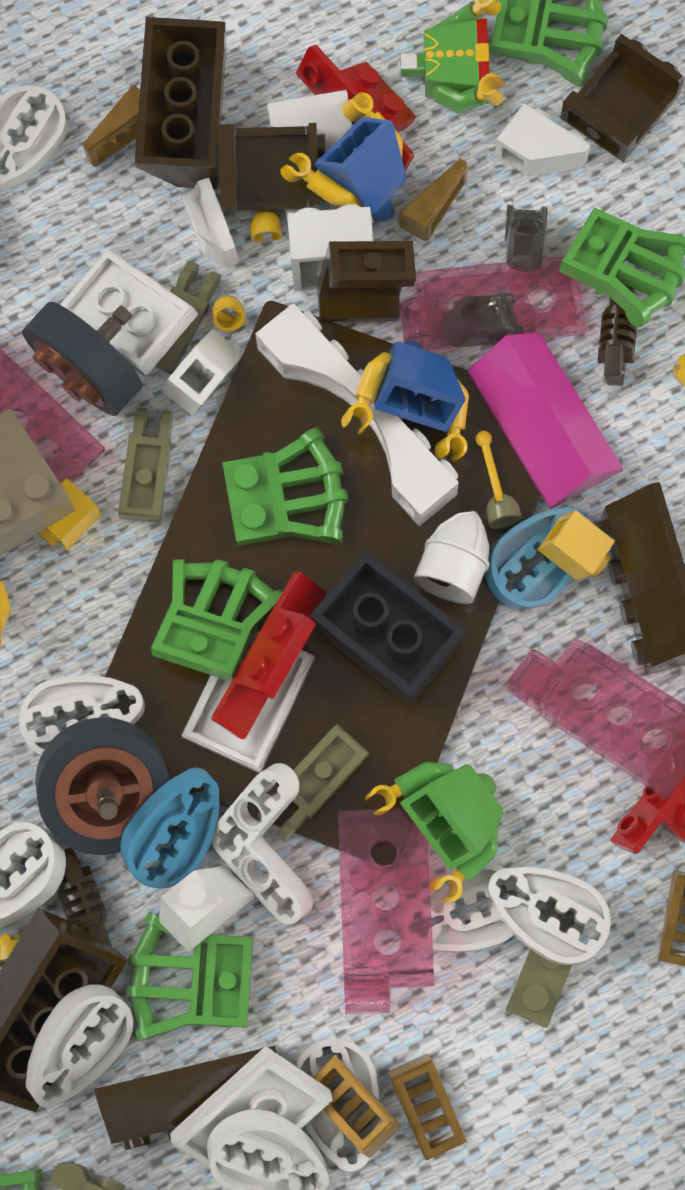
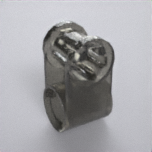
(525, 237)
(481, 320)

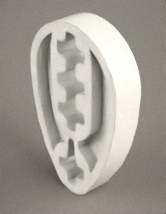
(42, 140)
(68, 693)
(42, 875)
(481, 931)
(545, 937)
(71, 1068)
(321, 1127)
(274, 1138)

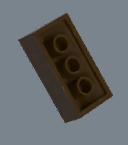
(181, 100)
(650, 575)
(40, 971)
(163, 1100)

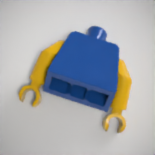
(361, 166)
(416, 388)

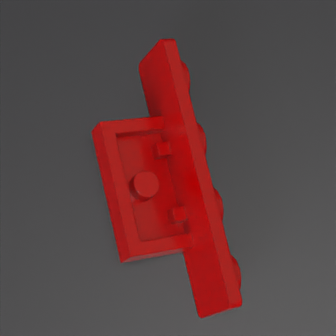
(324, 77)
(270, 656)
(647, 815)

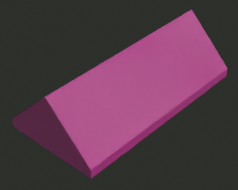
(543, 418)

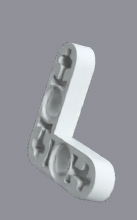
(251, 846)

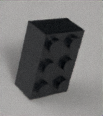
(387, 628)

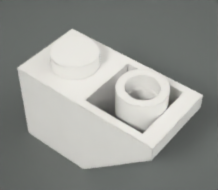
(539, 145)
(201, 372)

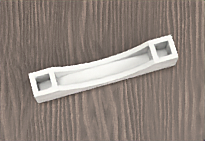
(302, 353)

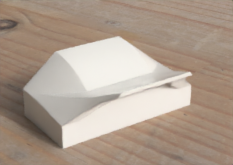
(210, 224)

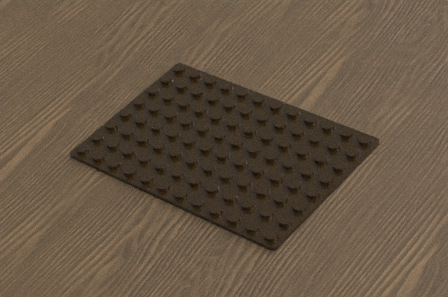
(266, 415)

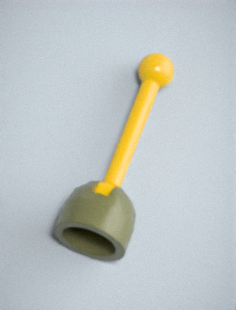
(502, 509)

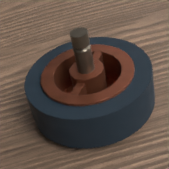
(84, 356)
(96, 781)

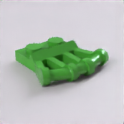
(523, 31)
(600, 258)
(258, 495)
(204, 639)
(218, 985)

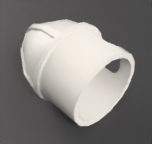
(457, 556)

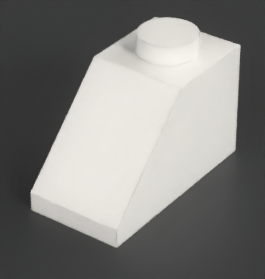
(202, 904)

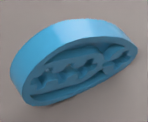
(517, 546)
(189, 845)

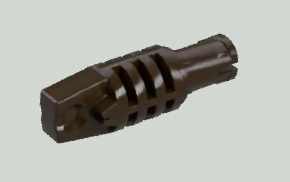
(616, 342)
(82, 898)

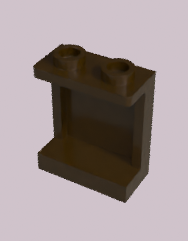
(623, 98)
(252, 165)
(364, 280)

